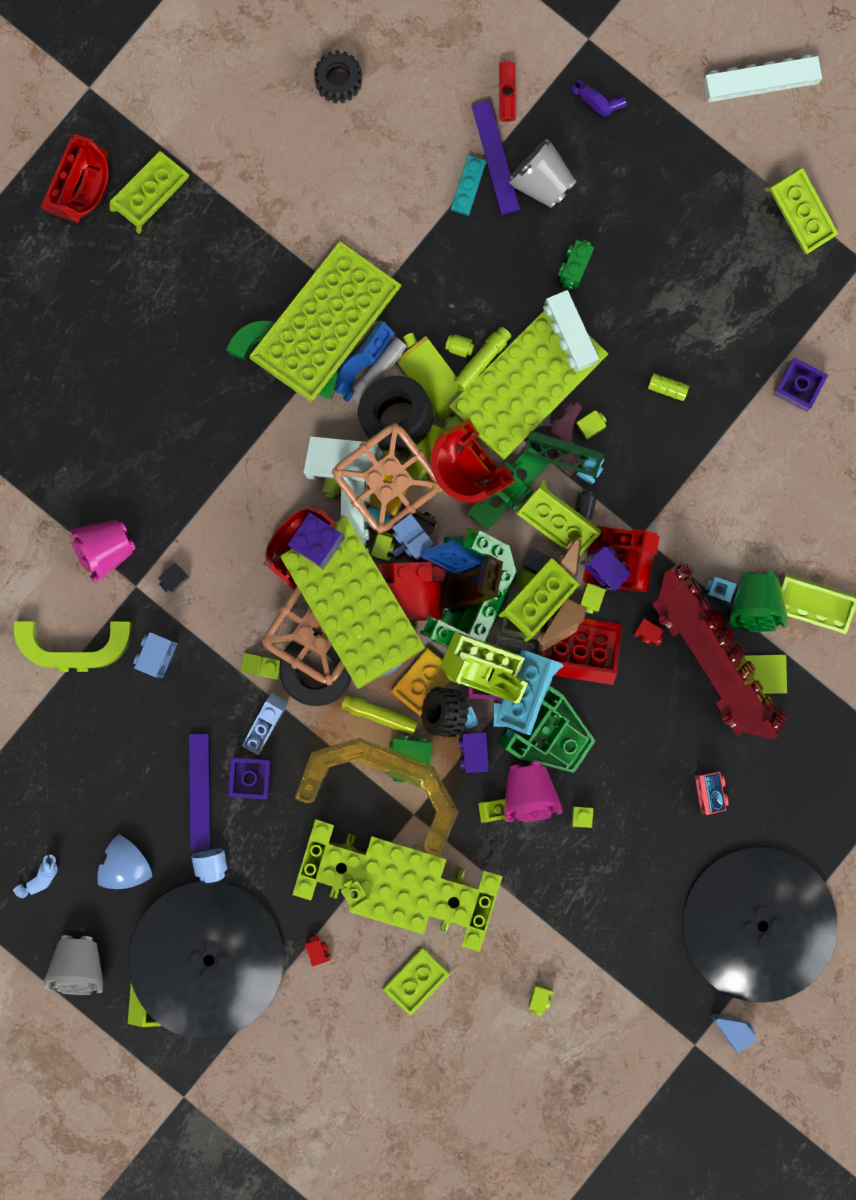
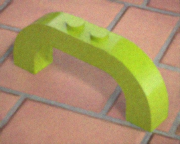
(29, 646)

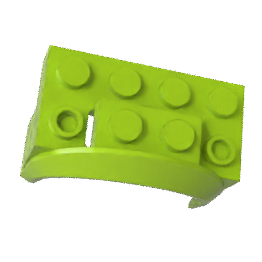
(472, 661)

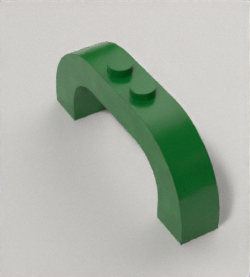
(255, 332)

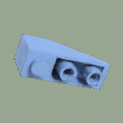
(265, 723)

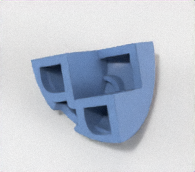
(123, 866)

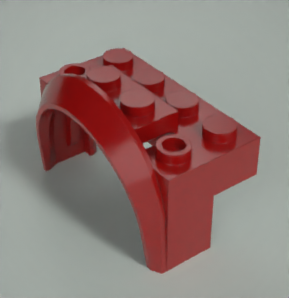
(77, 156)
(282, 537)

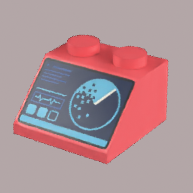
(711, 792)

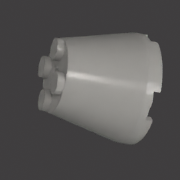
(543, 175)
(75, 967)

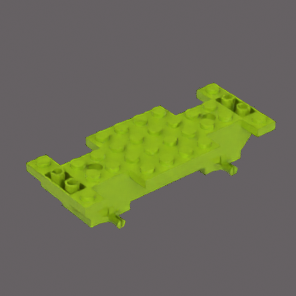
(401, 884)

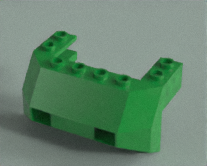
(481, 618)

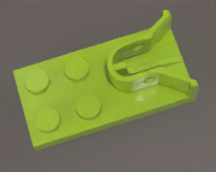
(149, 190)
(803, 210)
(557, 519)
(540, 599)

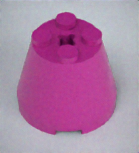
(101, 547)
(530, 794)

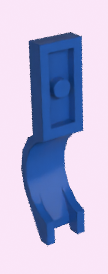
(364, 357)

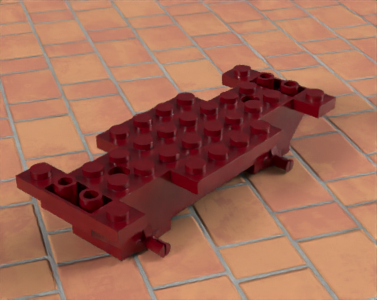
(720, 657)

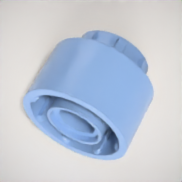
(210, 865)

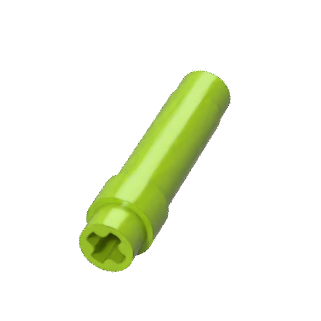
(493, 345)
(361, 708)

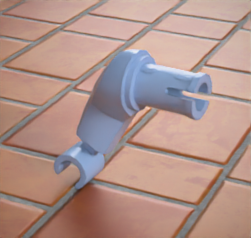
(44, 877)

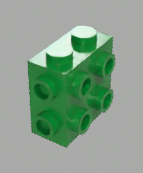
(578, 258)
(418, 750)

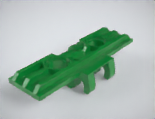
(513, 494)

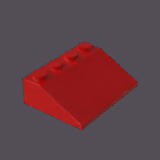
(588, 653)

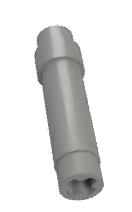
(379, 369)

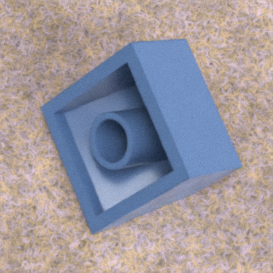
(737, 1032)

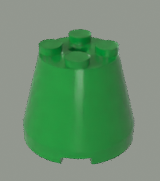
(759, 603)

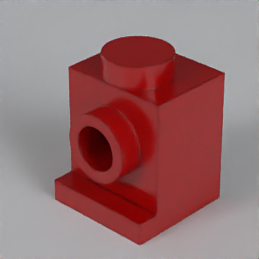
(649, 632)
(317, 950)

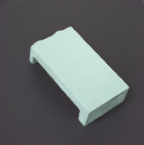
(326, 453)

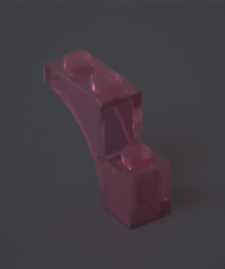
(563, 430)

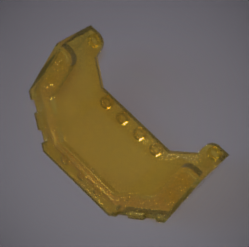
(393, 765)

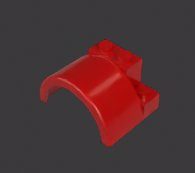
(465, 471)
(632, 547)
(416, 588)

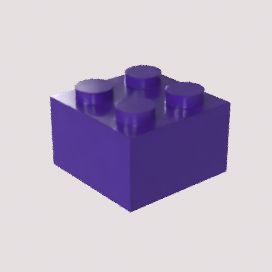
(800, 384)
(316, 541)
(606, 568)
(474, 752)
(249, 778)

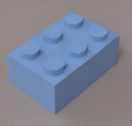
(155, 655)

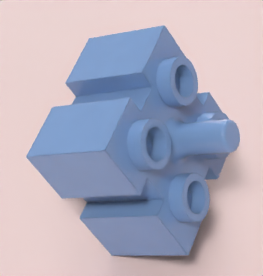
(412, 538)

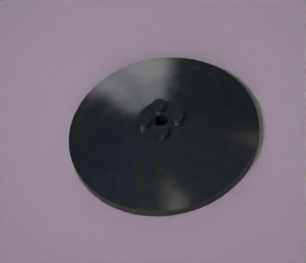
(724, 917)
(170, 951)

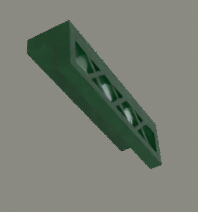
(566, 447)

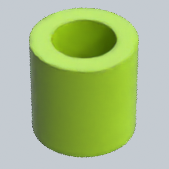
(410, 340)

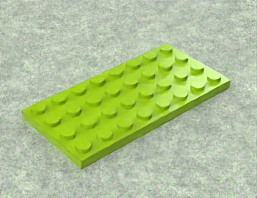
(325, 321)
(520, 388)
(356, 608)

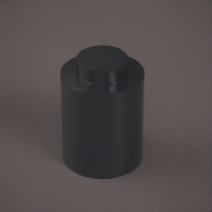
(585, 504)

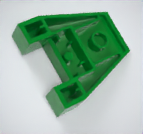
(556, 738)

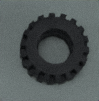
(333, 62)
(444, 712)

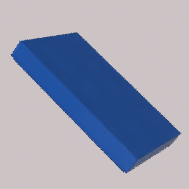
(452, 557)

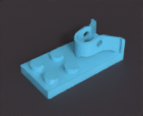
(538, 674)

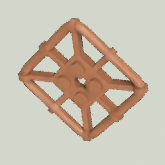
(374, 478)
(304, 636)

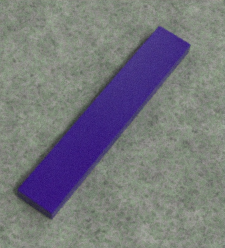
(495, 157)
(199, 792)

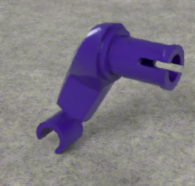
(597, 100)

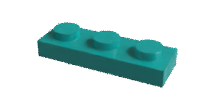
(468, 185)

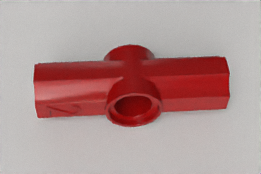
(507, 103)

